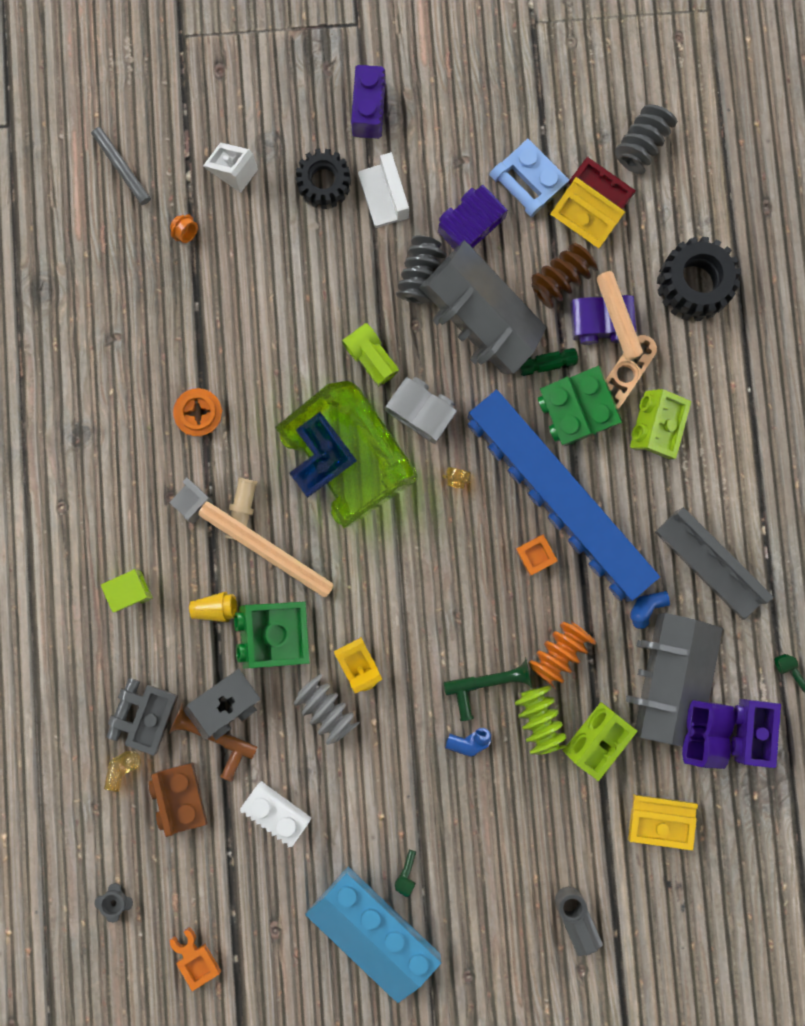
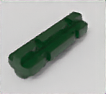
(549, 361)

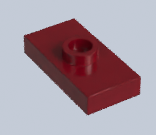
(604, 182)

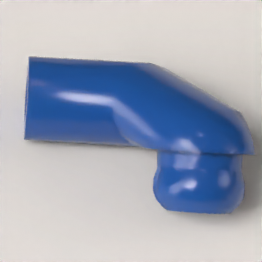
(471, 744)

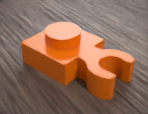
(197, 963)

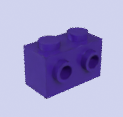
(756, 733)

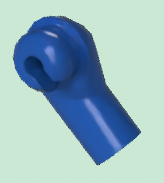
(644, 608)

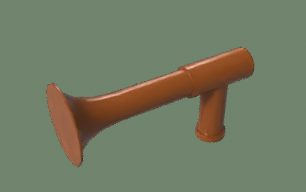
(237, 746)

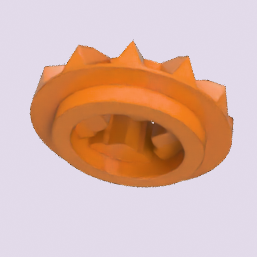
(186, 403)

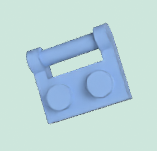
(535, 171)

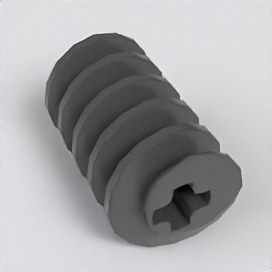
(644, 137)
(419, 268)

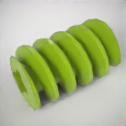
(541, 720)

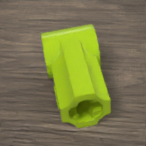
(367, 349)

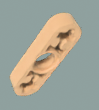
(644, 361)

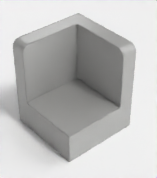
(190, 501)

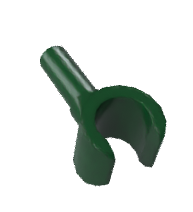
(787, 663)
(403, 884)

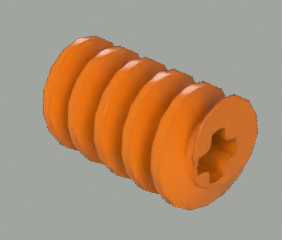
(561, 653)

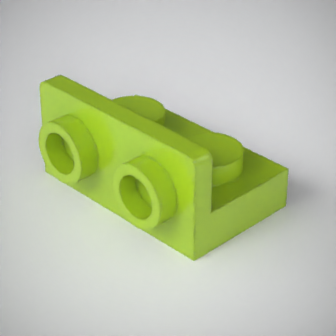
(660, 423)

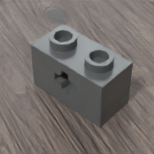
(232, 689)

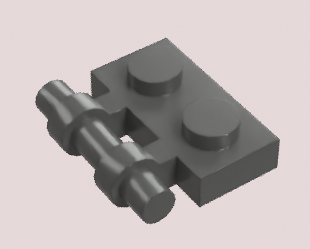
(150, 720)

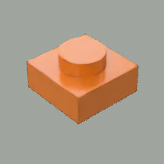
(536, 555)

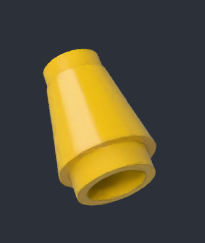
(216, 607)

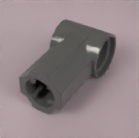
(578, 922)

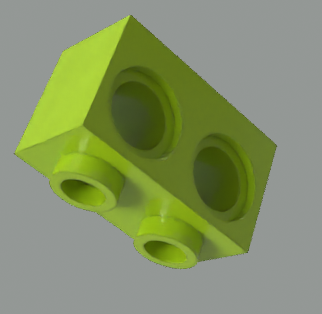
(599, 741)

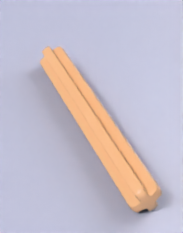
(265, 549)

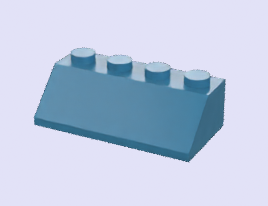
(374, 936)

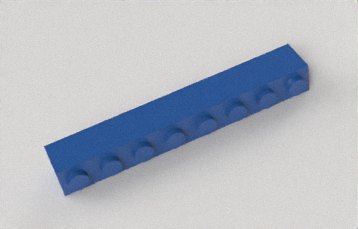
(562, 497)

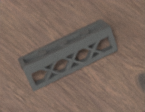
(713, 563)

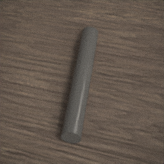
(120, 165)

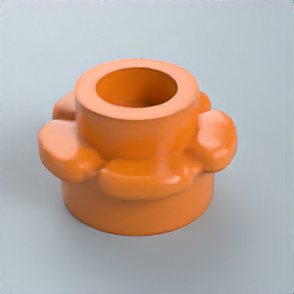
(183, 228)

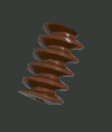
(561, 273)

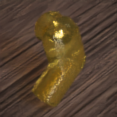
(118, 767)

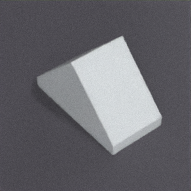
(232, 165)

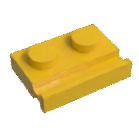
(587, 212)
(663, 822)

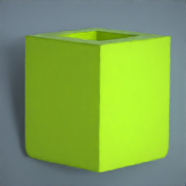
(126, 590)

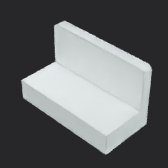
(384, 192)

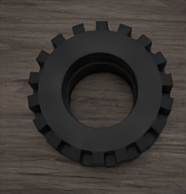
(715, 262)

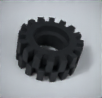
(311, 166)

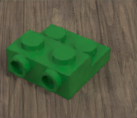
(579, 406)
(272, 635)

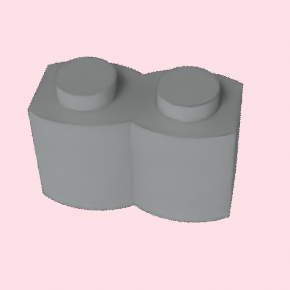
(420, 409)

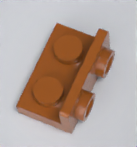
(177, 799)

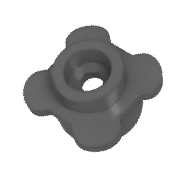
(104, 904)

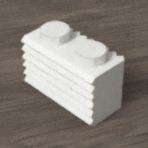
(275, 814)

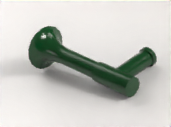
(463, 686)

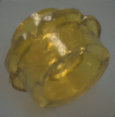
(457, 477)

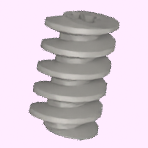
(324, 710)

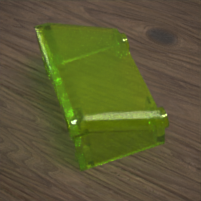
(381, 464)

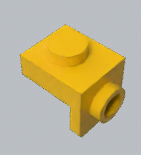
(358, 665)

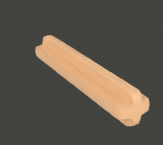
(619, 315)

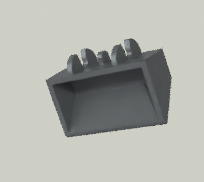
(483, 310)
(676, 674)

